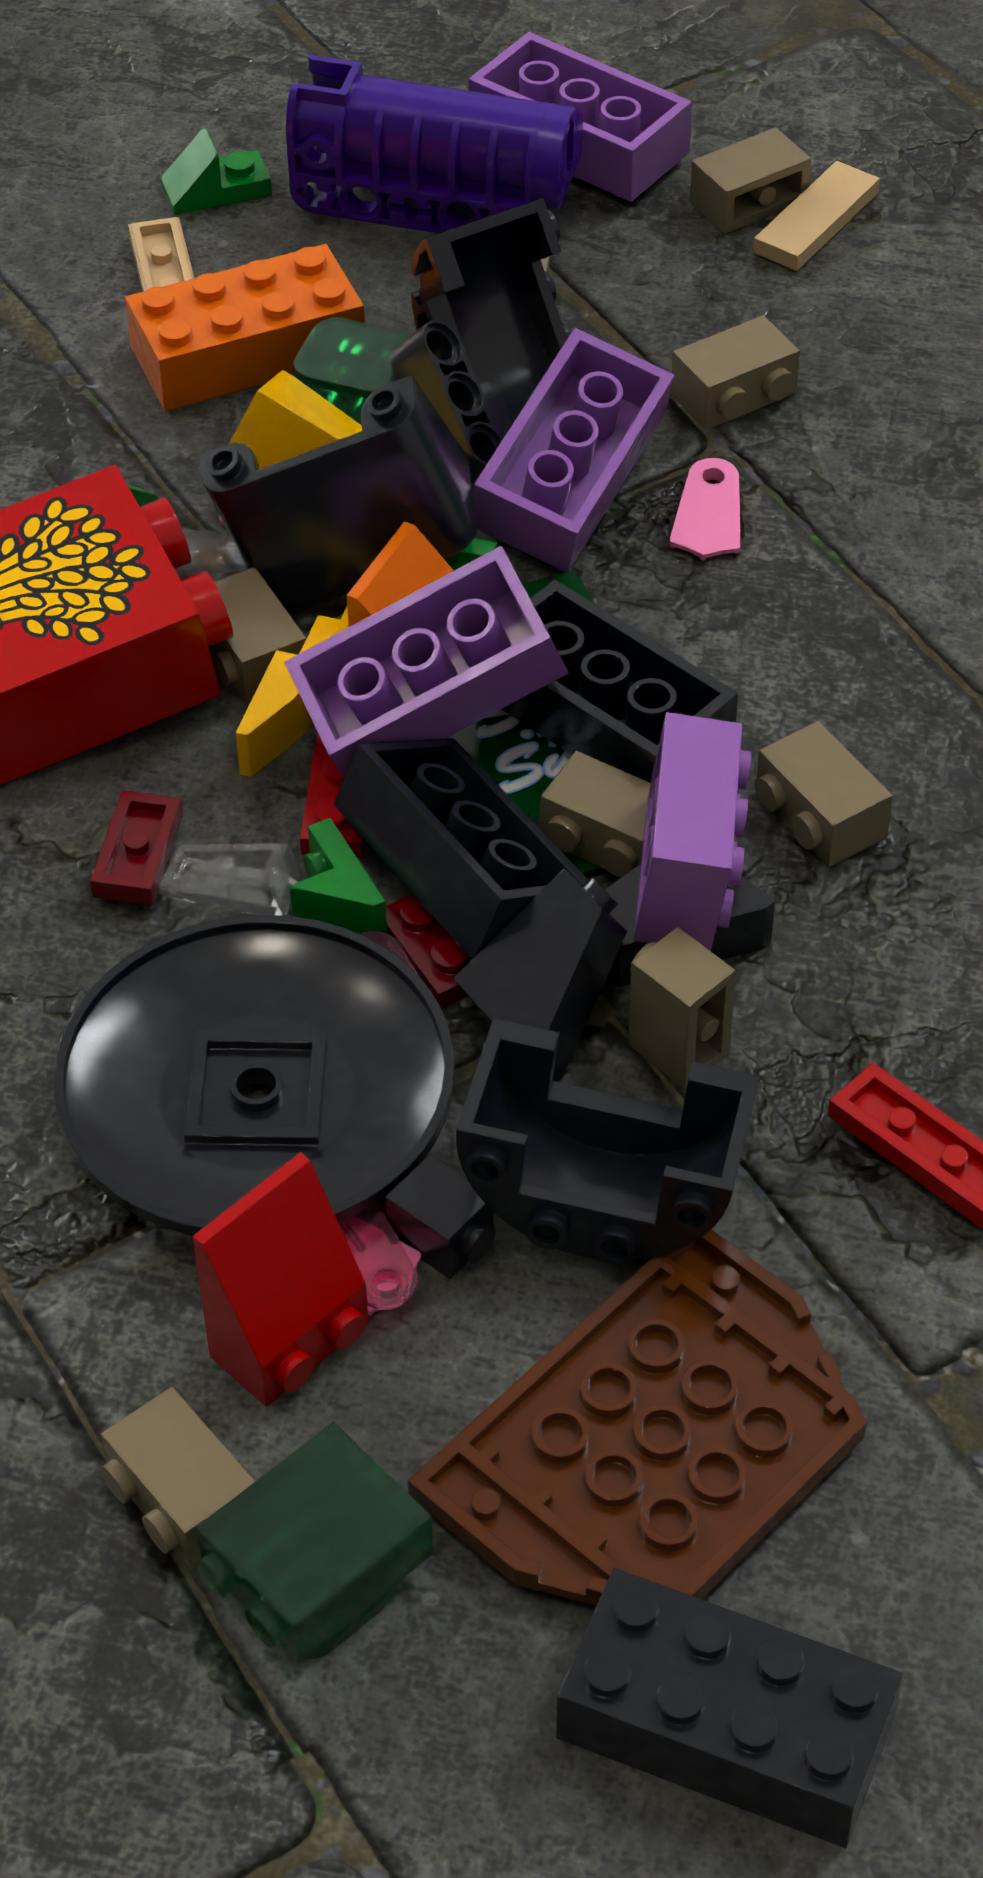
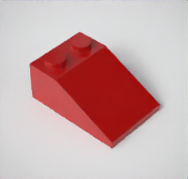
(278, 1283)

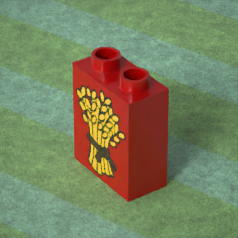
(97, 621)

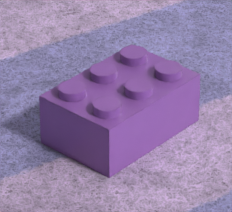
(692, 830)

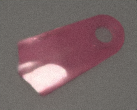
(380, 1258)

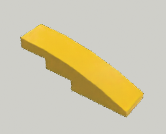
(277, 711)

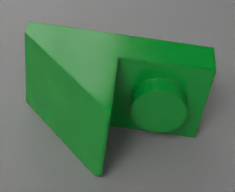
(205, 180)
(337, 885)

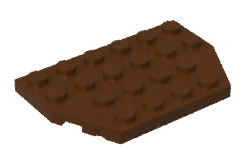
(651, 1434)

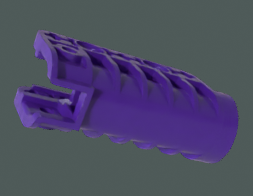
(422, 147)

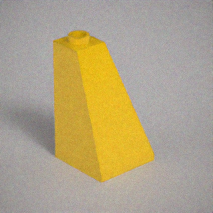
(289, 421)

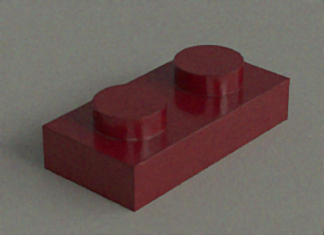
(137, 847)
(428, 948)

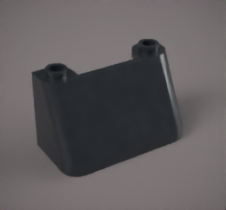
(332, 510)

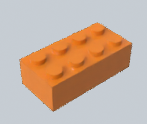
(235, 324)

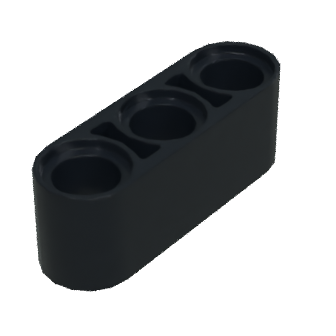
(448, 380)

